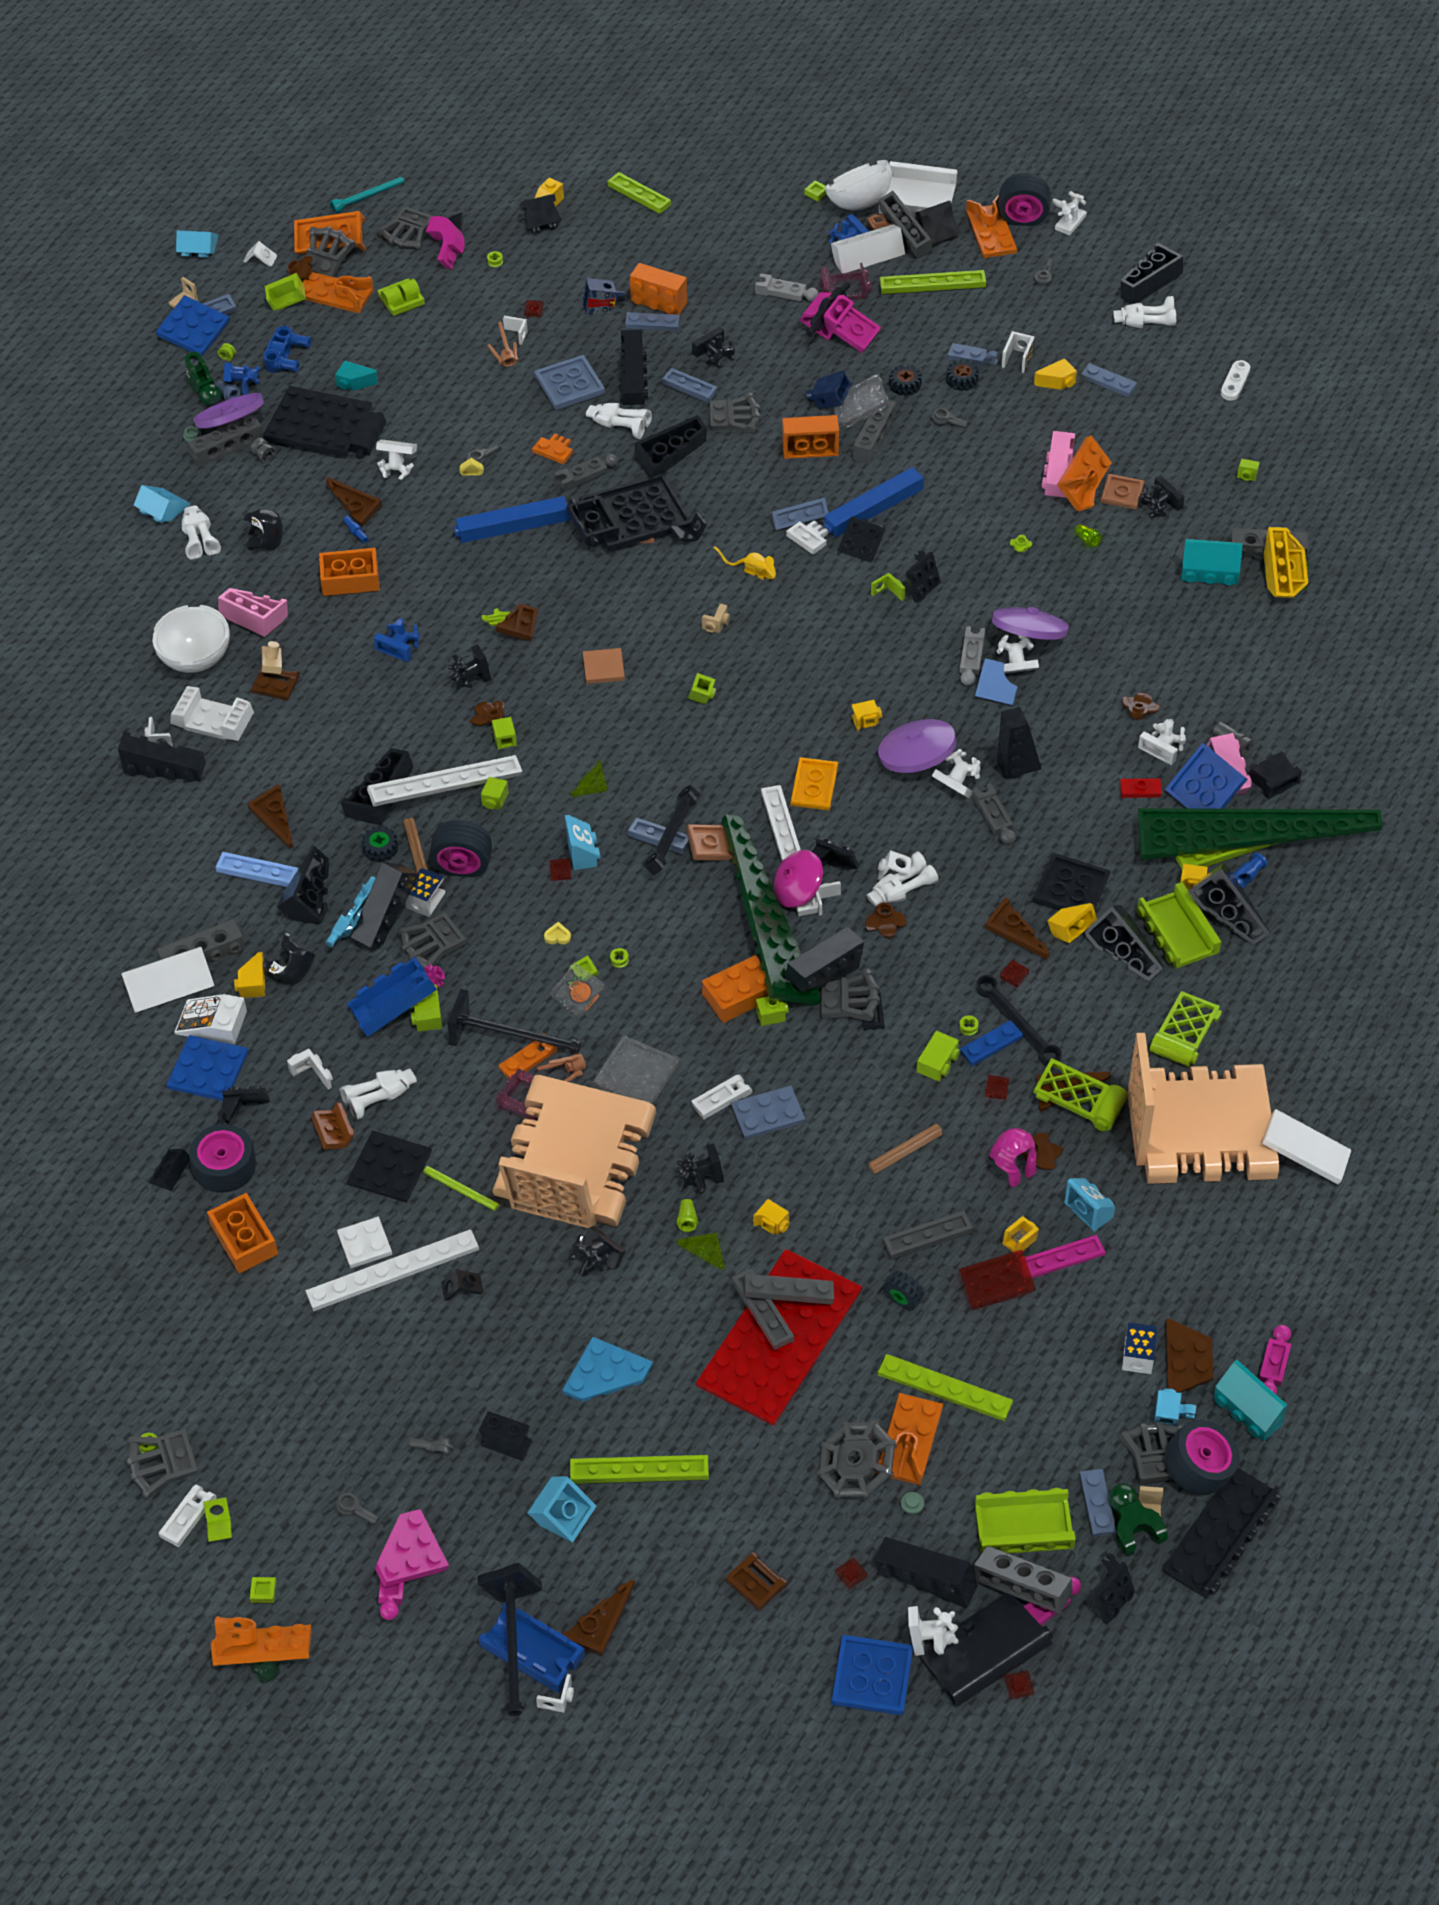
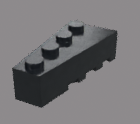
(1151, 273)
(670, 446)
(160, 759)
(384, 903)
(826, 961)
(927, 1570)

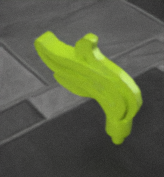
(495, 618)

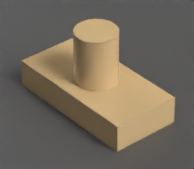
(271, 658)

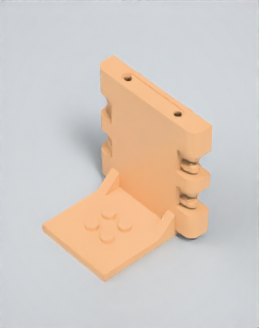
(1199, 1120)
(573, 1153)

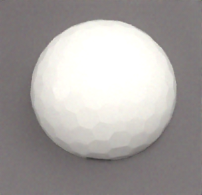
(861, 186)
(191, 638)

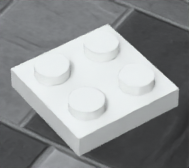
(364, 1242)

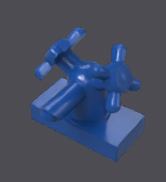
(850, 228)
(244, 374)
(397, 644)

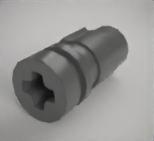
(1246, 743)

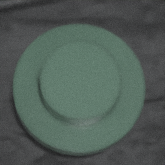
(191, 433)
(912, 1503)

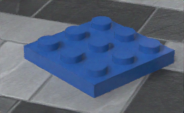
(192, 325)
(1206, 781)
(207, 1067)
(872, 1675)

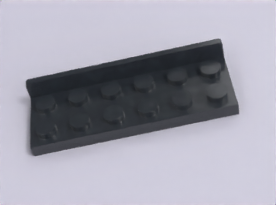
(1221, 1533)

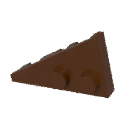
(357, 503)
(271, 812)
(1011, 926)
(1101, 1076)
(597, 1627)

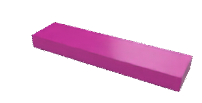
(1065, 1256)

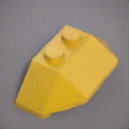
(1284, 563)

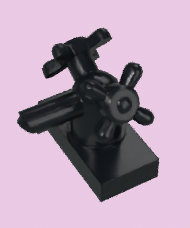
(712, 346)
(1162, 494)
(476, 666)
(701, 1168)
(597, 1250)

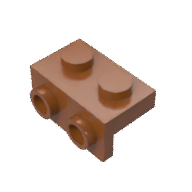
(333, 1127)

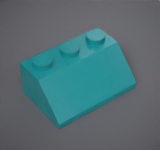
(1211, 561)
(1250, 1401)

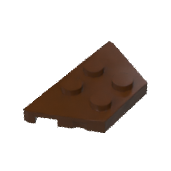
(1187, 1357)

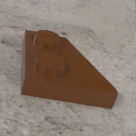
(519, 622)

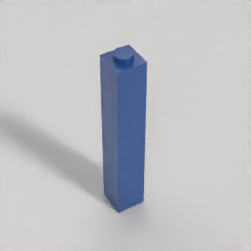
(874, 501)
(511, 519)

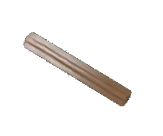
(415, 844)
(905, 1148)

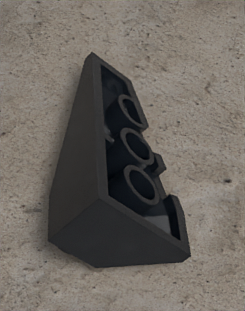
(305, 892)
(1227, 901)
(1122, 937)

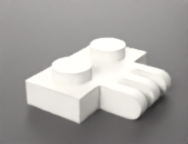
(809, 537)

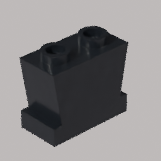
(540, 213)
(1275, 775)
(505, 1435)

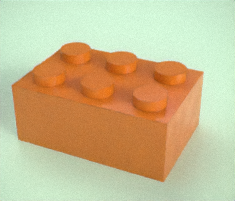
(658, 289)
(810, 436)
(349, 571)
(735, 989)
(242, 1233)

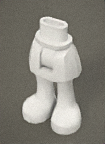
(1137, 315)
(612, 415)
(194, 523)
(892, 890)
(390, 1085)

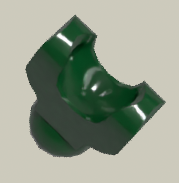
(201, 380)
(1134, 1518)

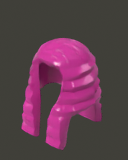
(1008, 1147)

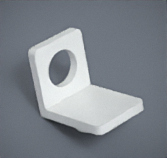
(262, 253)
(516, 324)
(149, 732)
(889, 863)
(827, 890)
(559, 1705)

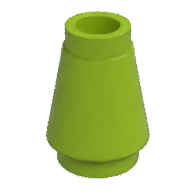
(687, 1216)

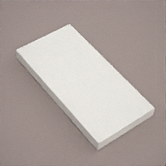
(167, 979)
(1306, 1146)

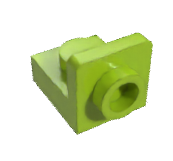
(1248, 470)

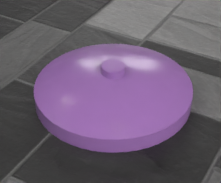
(228, 411)
(1030, 623)
(917, 746)

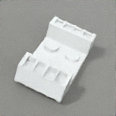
(211, 717)

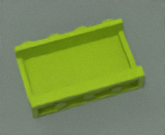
(1179, 927)
(1025, 1521)

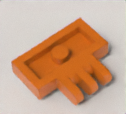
(554, 448)

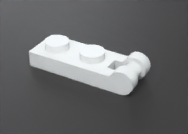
(720, 1097)
(185, 1516)

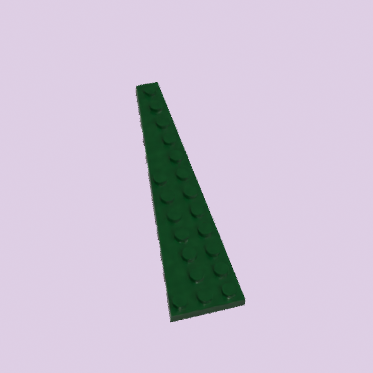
(1200, 830)
(765, 917)

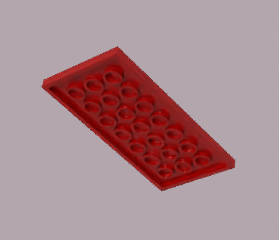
(764, 1379)

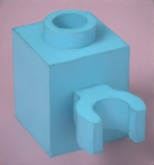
(1169, 1407)

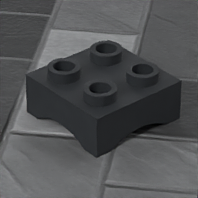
(938, 221)

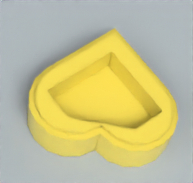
(471, 467)
(557, 934)

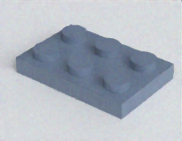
(767, 1112)

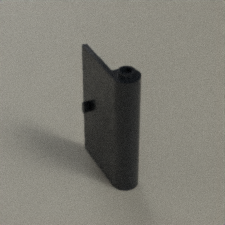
(987, 1648)

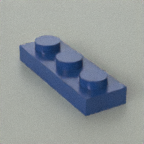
(991, 1043)

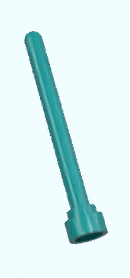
(339, 204)

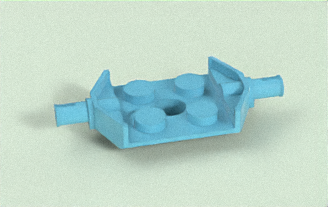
(346, 924)

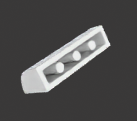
(868, 248)

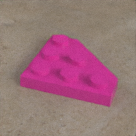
(410, 1551)

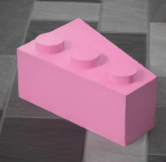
(1058, 461)
(252, 612)
(1228, 749)

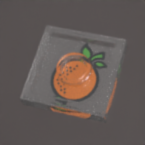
(577, 990)

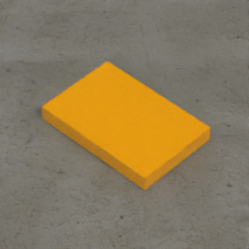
(814, 783)

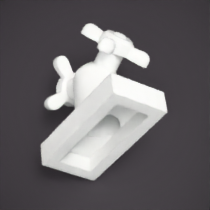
(1072, 214)
(396, 459)
(1016, 656)
(1161, 746)
(959, 773)
(931, 1629)

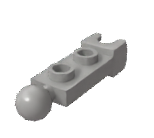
(784, 289)
(971, 655)

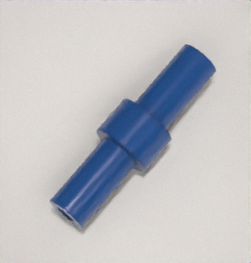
(355, 529)

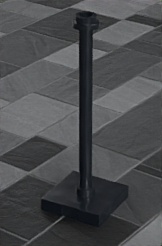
(460, 1018)
(507, 1585)

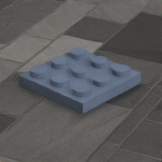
(569, 382)

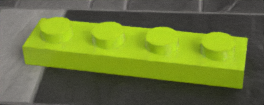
(639, 193)

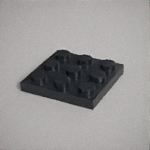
(1070, 883)
(389, 1166)

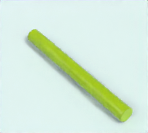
(461, 1188)

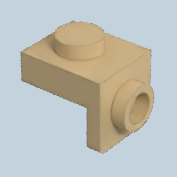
(716, 623)

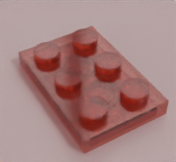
(997, 1279)

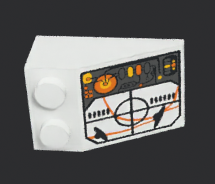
(213, 1018)

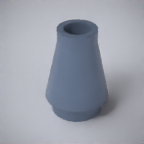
(228, 390)

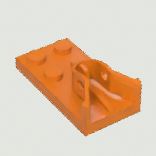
(349, 223)
(990, 229)
(338, 291)
(1084, 474)
(914, 1431)
(254, 1645)

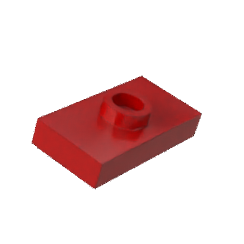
(1141, 788)

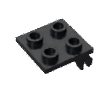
(861, 539)
(923, 575)
(828, 851)
(236, 1097)
(1115, 1590)

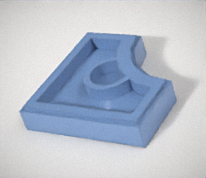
(994, 684)

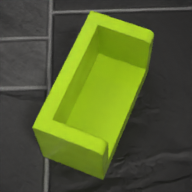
(285, 292)

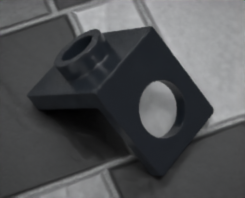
(689, 534)
(462, 1281)

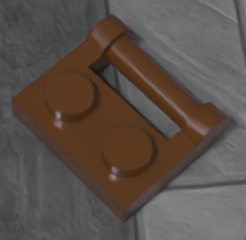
(275, 687)
(751, 1585)

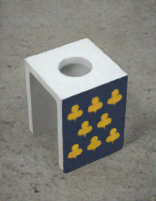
(1012, 344)
(425, 893)
(1139, 1348)

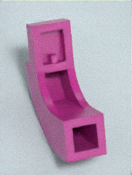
(453, 239)

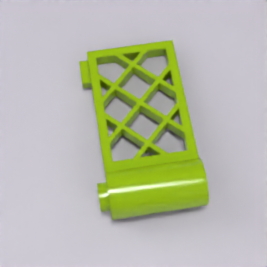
(1175, 1046)
(1108, 1102)

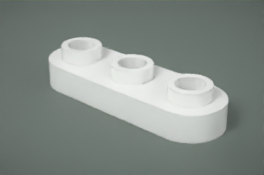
(1235, 380)

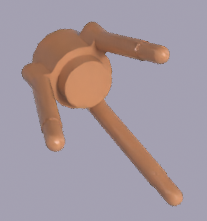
(508, 356)
(573, 1064)

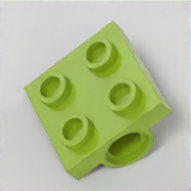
(401, 296)

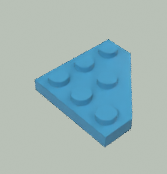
(605, 1370)

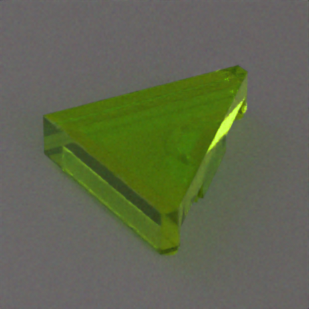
(592, 782)
(704, 1247)

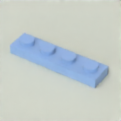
(255, 869)

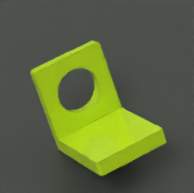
(889, 582)
(218, 1525)

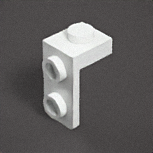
(305, 1060)

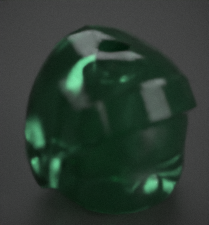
(266, 1670)

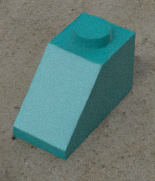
(355, 377)

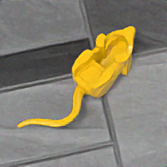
(755, 565)

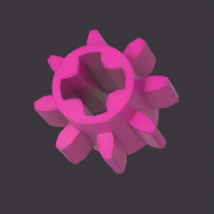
(435, 974)

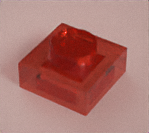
(534, 308)
(560, 869)
(1014, 973)
(997, 1087)
(851, 1573)
(1019, 1685)

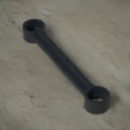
(656, 860)
(1013, 1015)

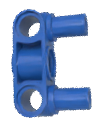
(279, 347)

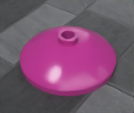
(797, 878)

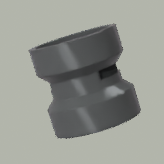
(263, 450)

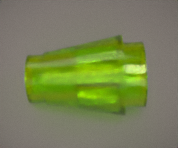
(1088, 535)

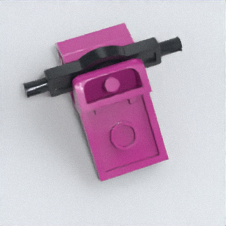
(834, 314)

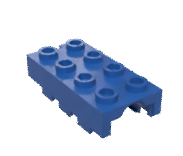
(391, 995)
(540, 1650)

